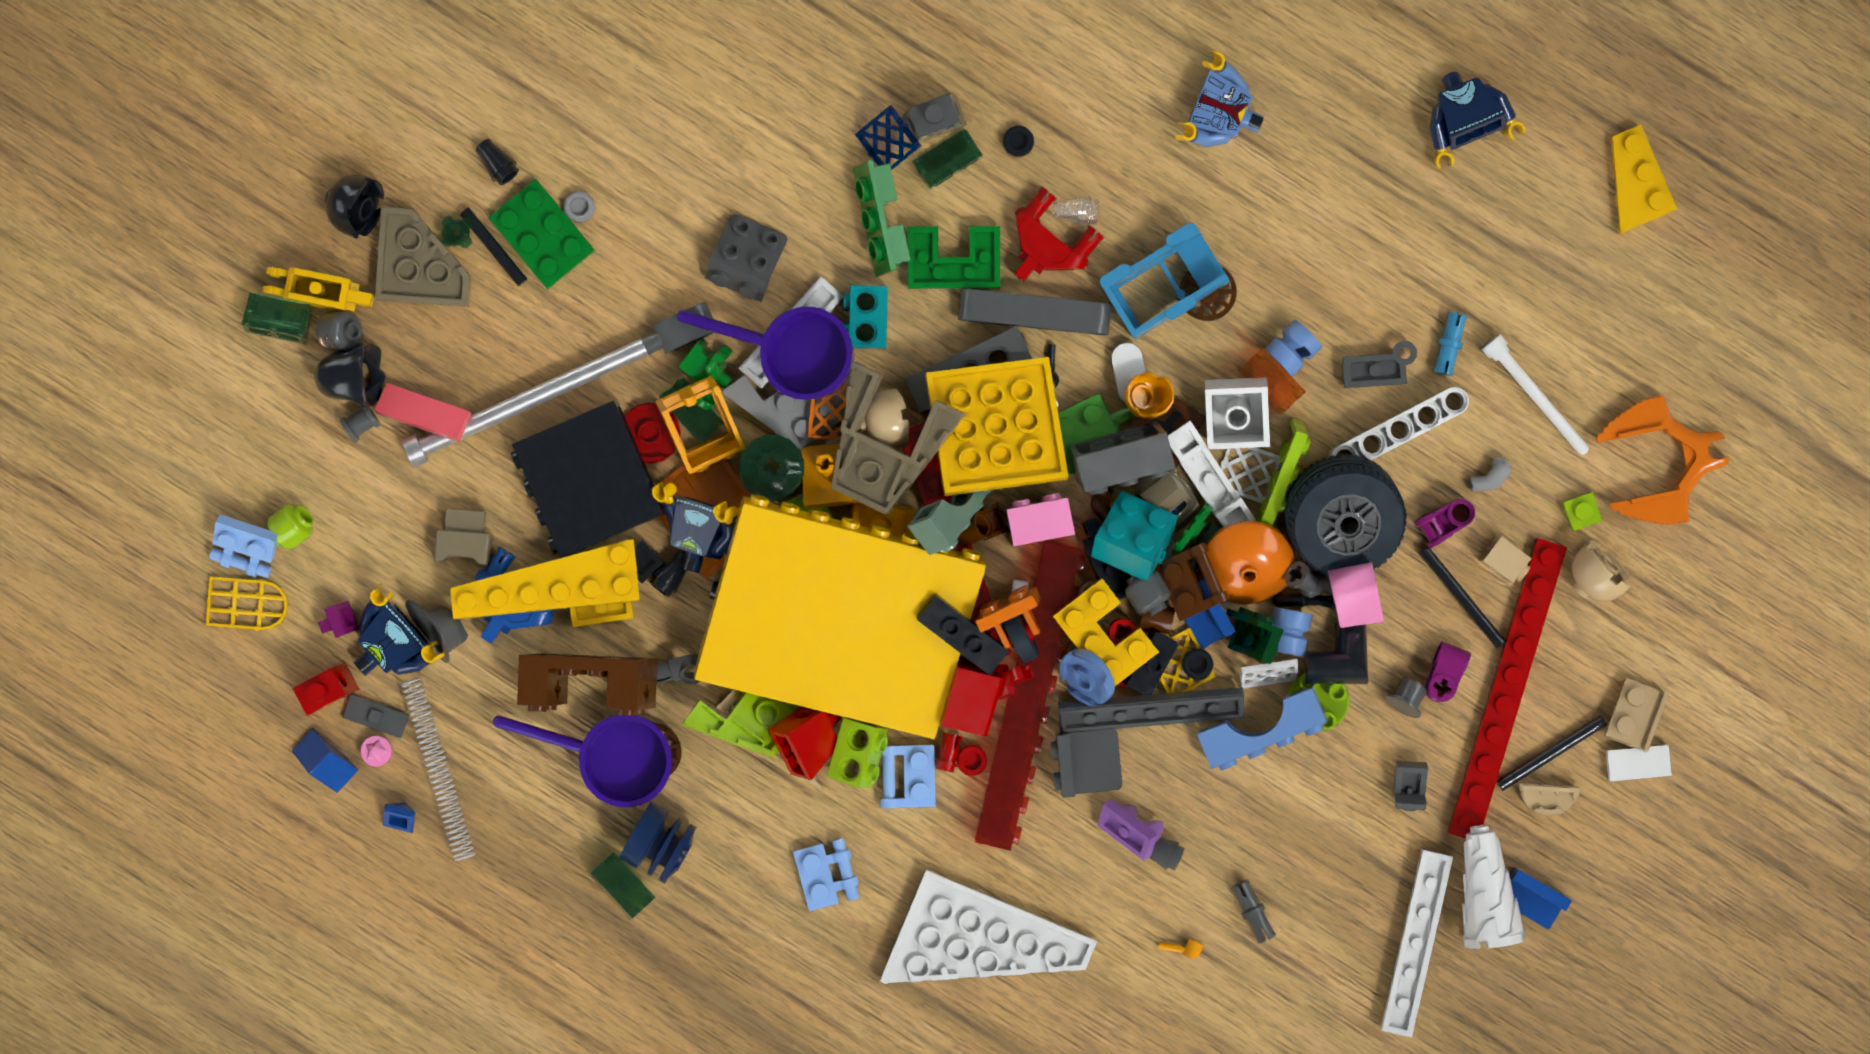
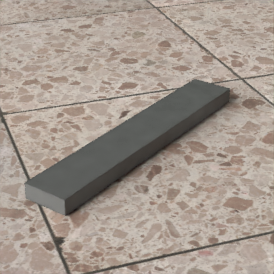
(1152, 710)

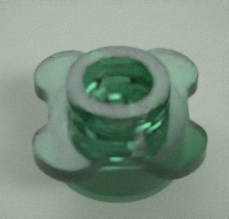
(450, 238)

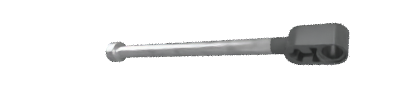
(668, 335)

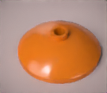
(1252, 548)

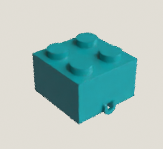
(1134, 536)

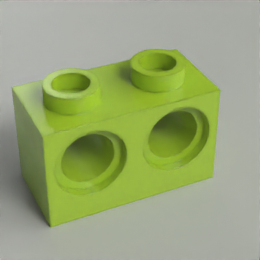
(850, 749)

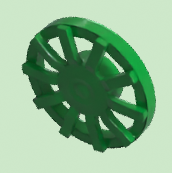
(1194, 529)

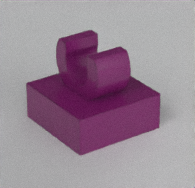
(339, 620)

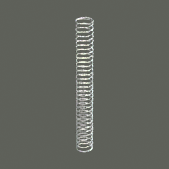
(435, 775)

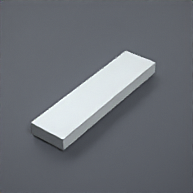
(819, 295)

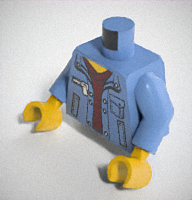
(1220, 107)

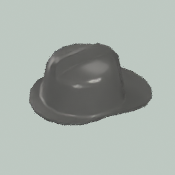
(438, 626)

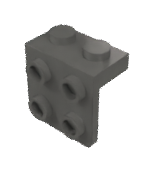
(745, 257)
(1087, 762)

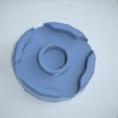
(1087, 677)

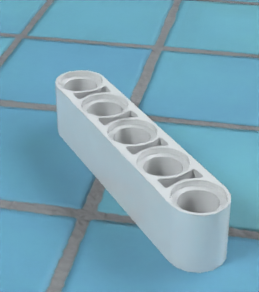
(1410, 420)

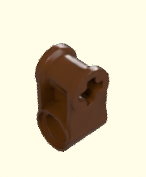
(984, 526)

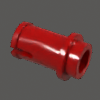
(948, 752)

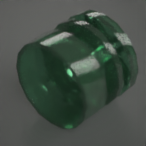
(756, 456)

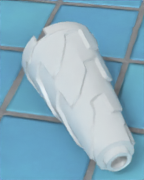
(1490, 906)

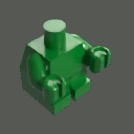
(703, 363)

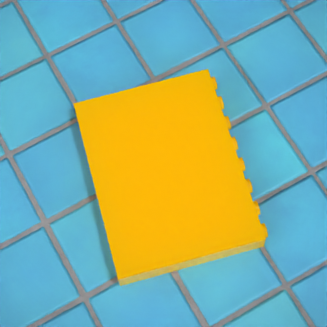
(830, 615)

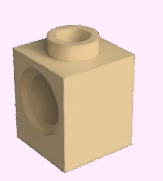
(1506, 560)

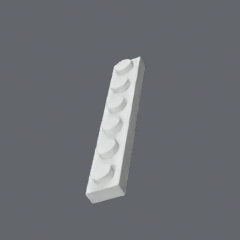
(1416, 943)

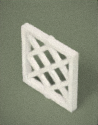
(1226, 464)
(1275, 677)

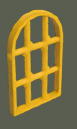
(236, 595)

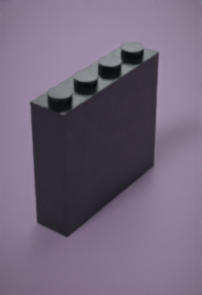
(587, 479)

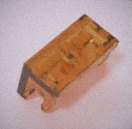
(1282, 387)

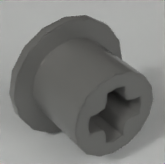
(1407, 698)

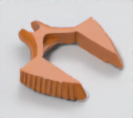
(1669, 505)

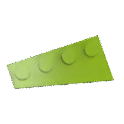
(1288, 473)

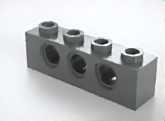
(1008, 342)

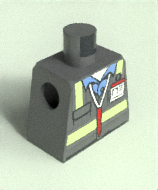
(934, 117)

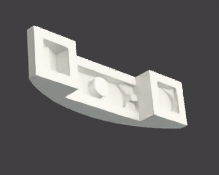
(1208, 476)

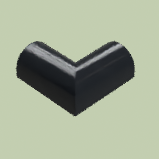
(1345, 664)

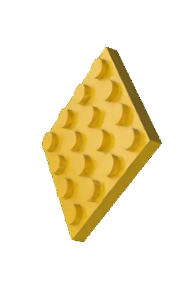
(1008, 426)

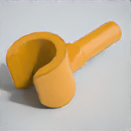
(1192, 949)

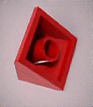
(971, 699)

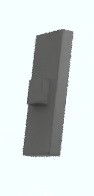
(376, 716)

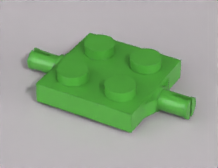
(1087, 421)

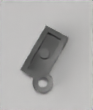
(1378, 369)

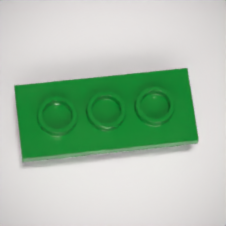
(874, 190)

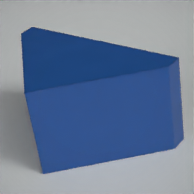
(324, 761)

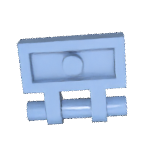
(244, 539)
(817, 876)

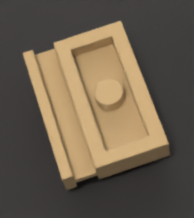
(1636, 715)

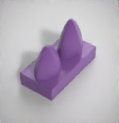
(1124, 827)

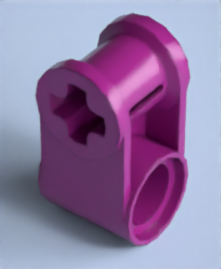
(1443, 522)
(1447, 666)

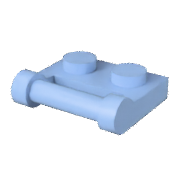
(918, 776)

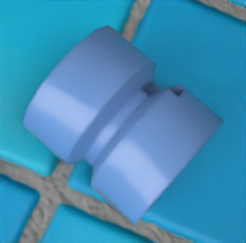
(1294, 347)
(1294, 625)

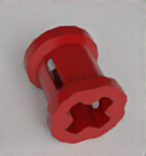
(1113, 630)

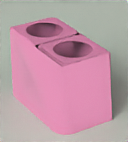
(1356, 595)

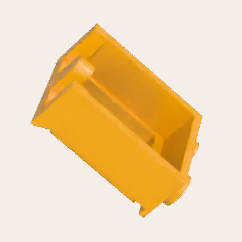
(720, 447)

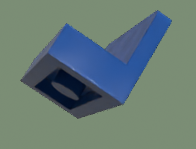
(1210, 624)
(1536, 899)

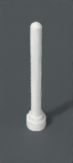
(1497, 349)

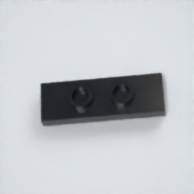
(962, 634)

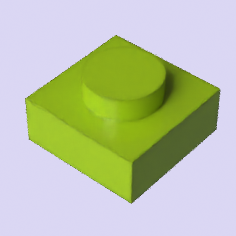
(1582, 511)

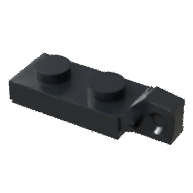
(1112, 576)

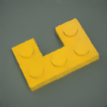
(1080, 624)

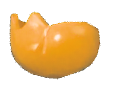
(1148, 395)

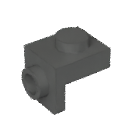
(1410, 785)

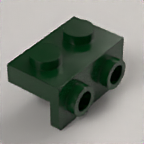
(1254, 635)

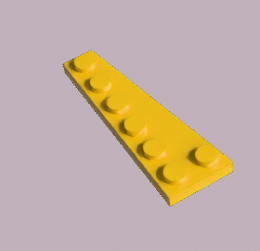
(573, 581)

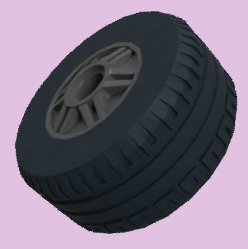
(1344, 513)

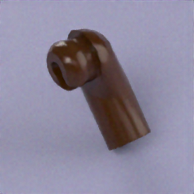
(1101, 503)

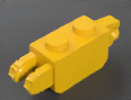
(318, 290)

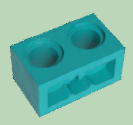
(874, 317)

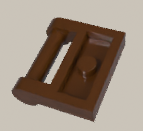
(1184, 586)

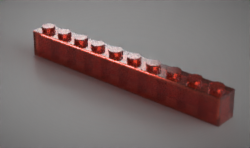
(1027, 708)

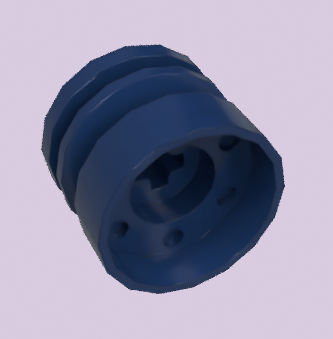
(658, 842)

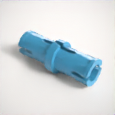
(1450, 343)

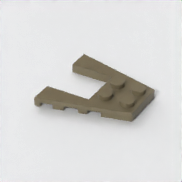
(871, 469)

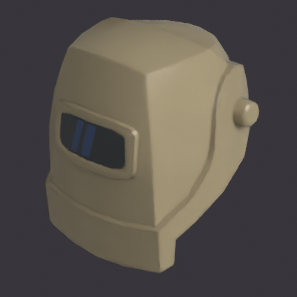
(1171, 495)

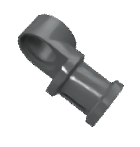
(1309, 581)
(675, 668)

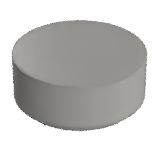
(579, 207)

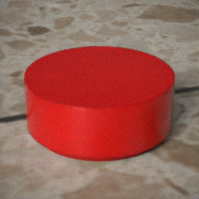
(972, 760)

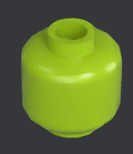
(292, 525)

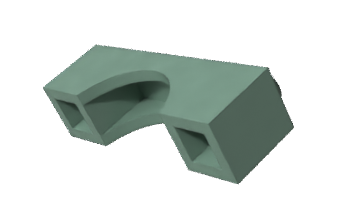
(941, 523)

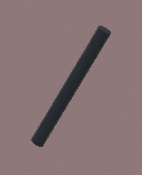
(1462, 596)
(1551, 753)

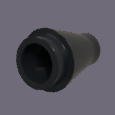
(497, 163)
(669, 575)

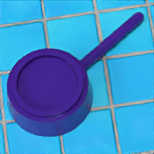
(801, 353)
(620, 759)

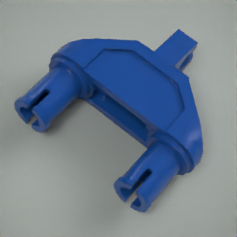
(508, 621)

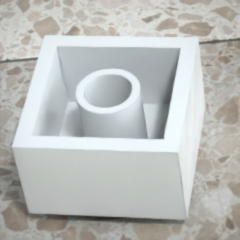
(1237, 413)

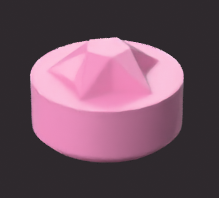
(376, 750)

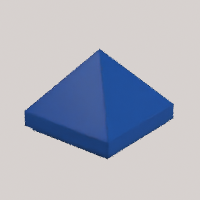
(399, 817)

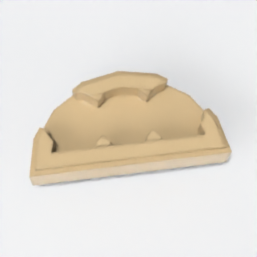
(1548, 798)

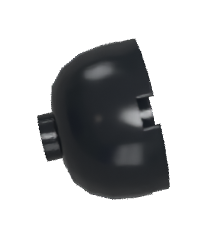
(353, 205)

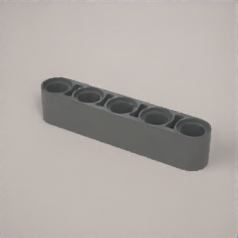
(1034, 312)

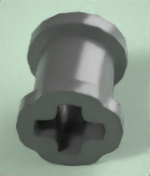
(360, 422)

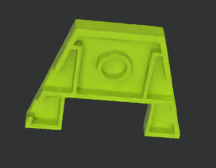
(746, 723)

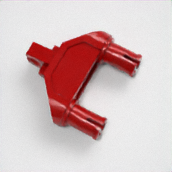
(1044, 250)

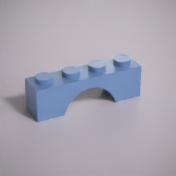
(1226, 743)

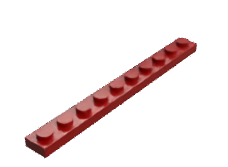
(1507, 687)

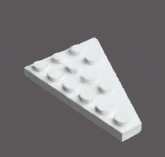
(971, 934)

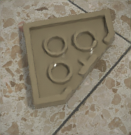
(416, 264)

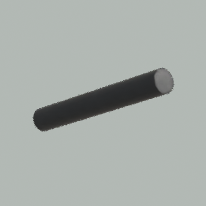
(495, 248)

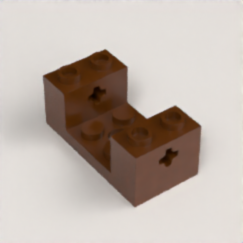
(545, 680)

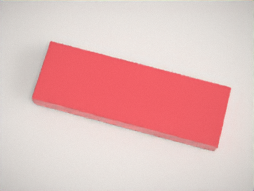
(422, 412)

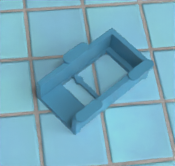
(1198, 260)

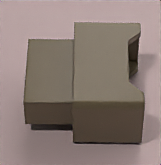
(464, 536)

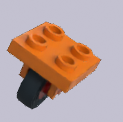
(1018, 620)

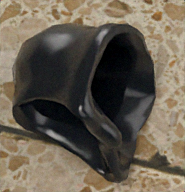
(342, 375)

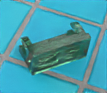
(947, 159)
(277, 318)
(698, 421)
(621, 886)

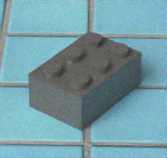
(1121, 458)

